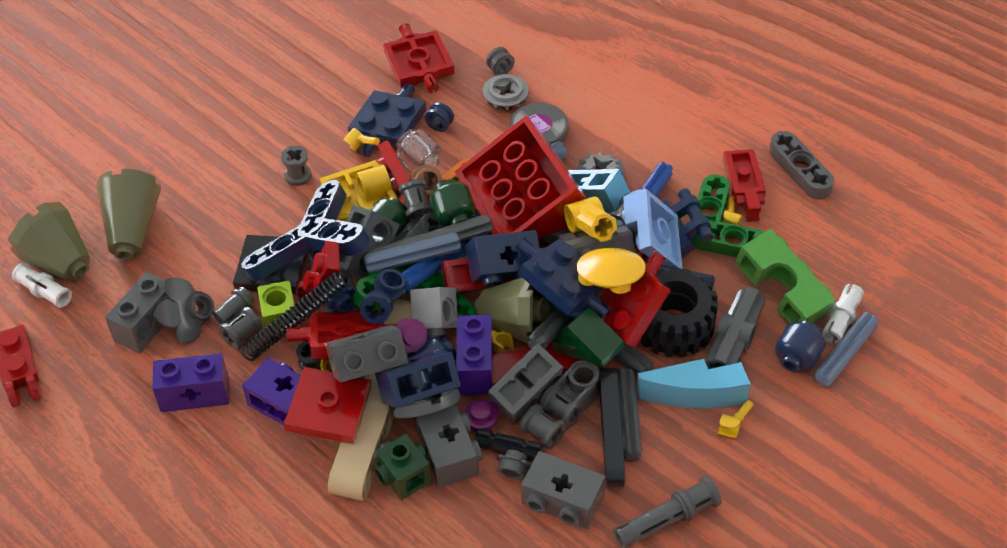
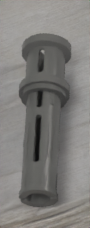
(681, 506)

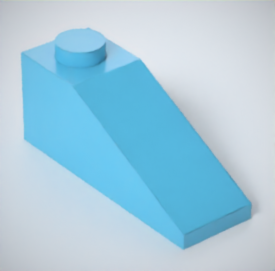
(604, 184)

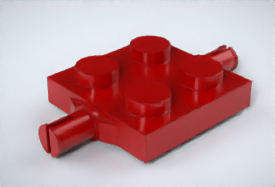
(418, 58)
(636, 308)
(330, 327)

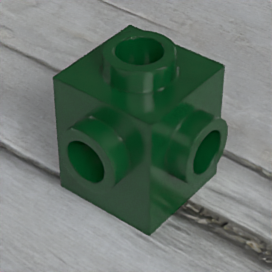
(403, 466)

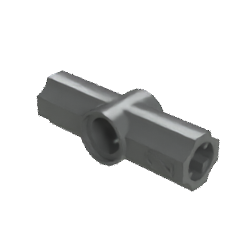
(736, 328)

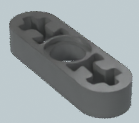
(802, 176)

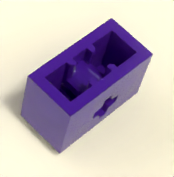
(474, 354)
(190, 382)
(271, 389)

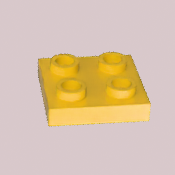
(362, 185)

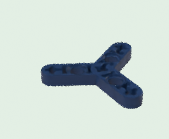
(316, 228)

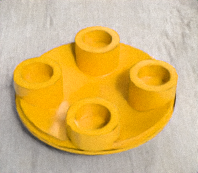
(610, 269)

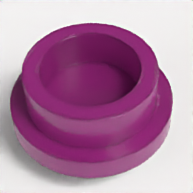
(413, 334)
(482, 414)

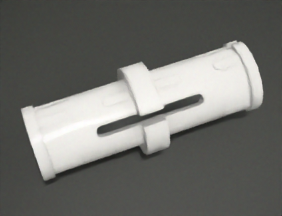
(54, 292)
(842, 314)

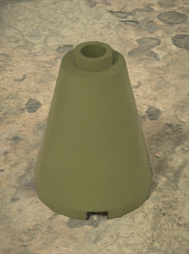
(127, 209)

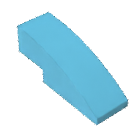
(695, 385)

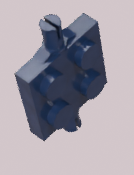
(388, 116)
(555, 276)

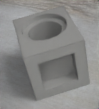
(435, 308)

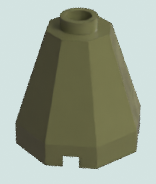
(50, 242)
(514, 308)

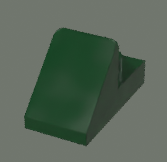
(588, 339)

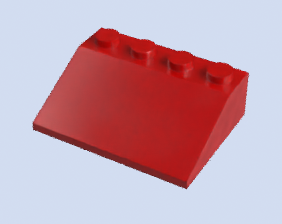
(521, 182)

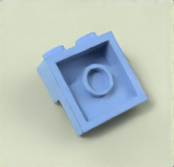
(654, 225)

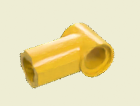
(591, 218)

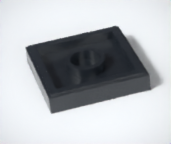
(291, 271)

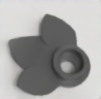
(179, 309)

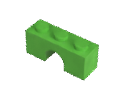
(771, 259)

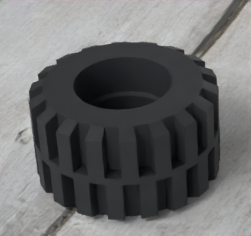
(688, 331)

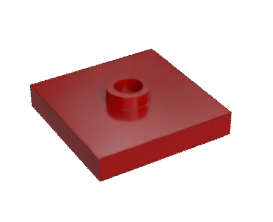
(326, 406)

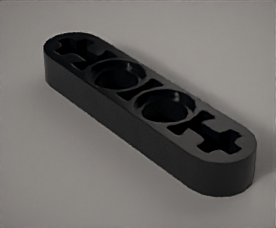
(611, 428)

